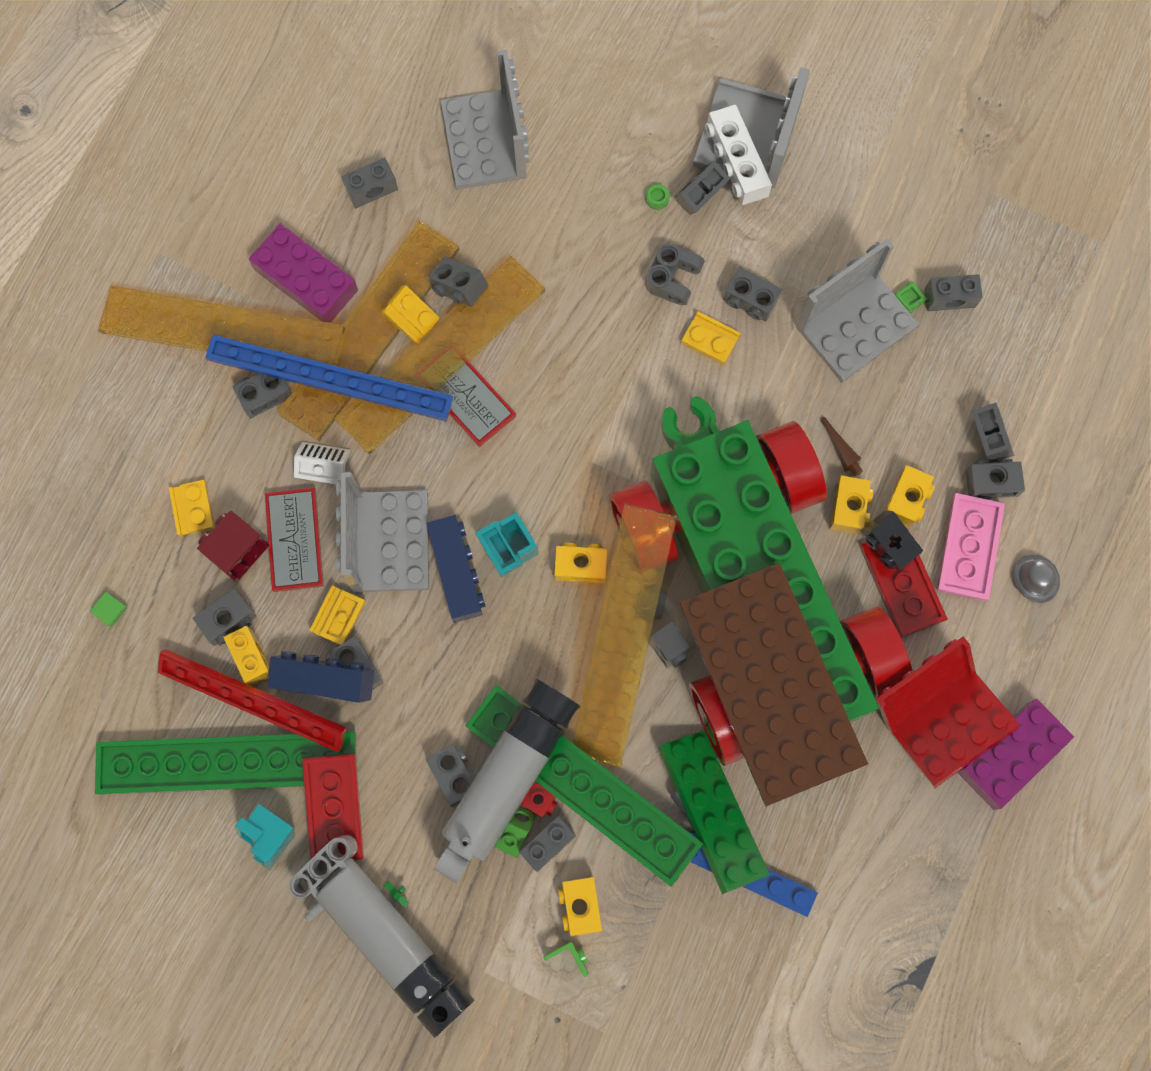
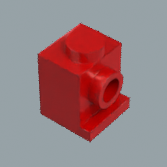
(546, 807)

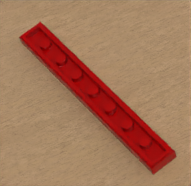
(251, 700)

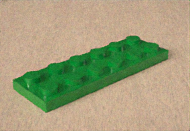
(713, 812)

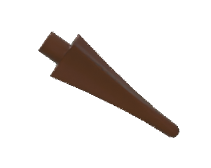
(847, 455)

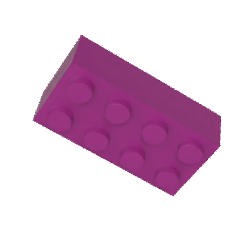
(303, 274)
(1017, 758)

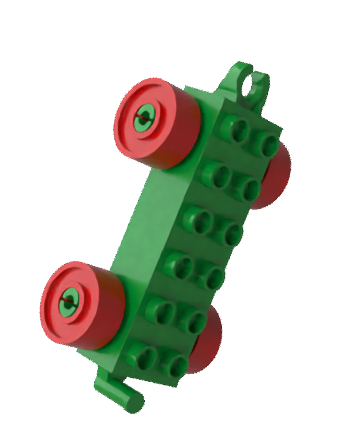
(736, 519)

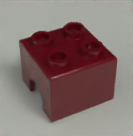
(232, 545)

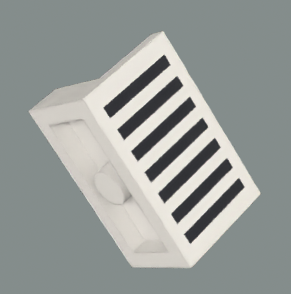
(320, 462)

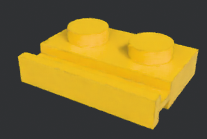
(410, 314)
(710, 338)
(191, 508)
(337, 616)

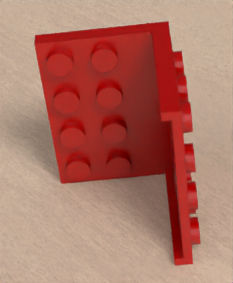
(945, 713)

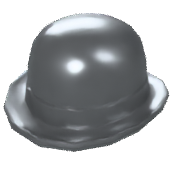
(1036, 578)

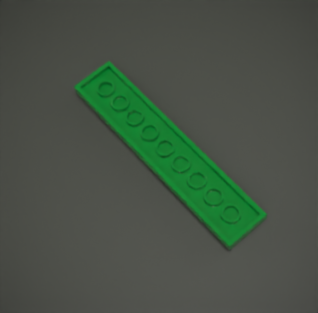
(207, 763)
(599, 796)

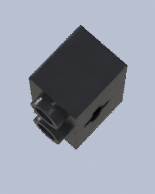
(903, 547)

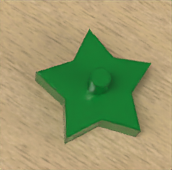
(397, 893)

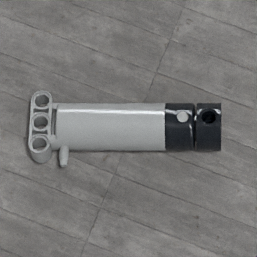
(505, 778)
(381, 935)

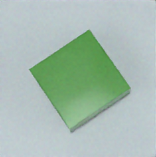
(911, 297)
(108, 609)

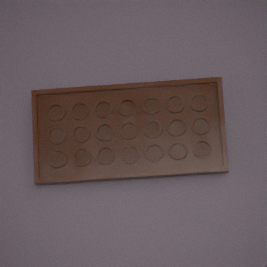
(773, 684)

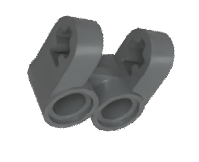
(682, 259)

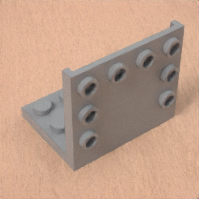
(766, 117)
(487, 133)
(855, 314)
(382, 538)

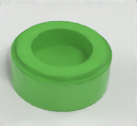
(657, 196)

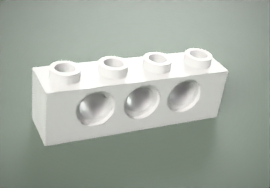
(729, 122)

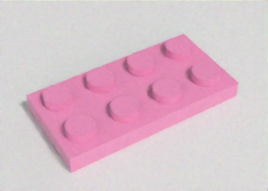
(970, 547)

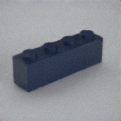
(454, 568)
(321, 678)

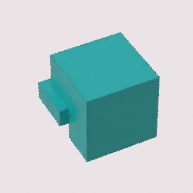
(507, 544)
(266, 834)

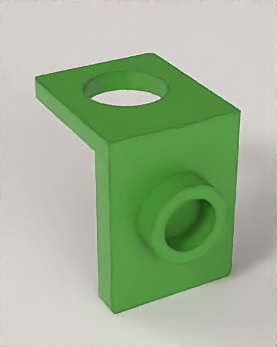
(516, 833)
(578, 955)

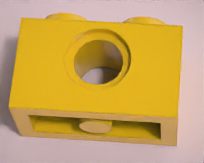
(915, 482)
(854, 490)
(592, 573)
(248, 655)
(590, 920)

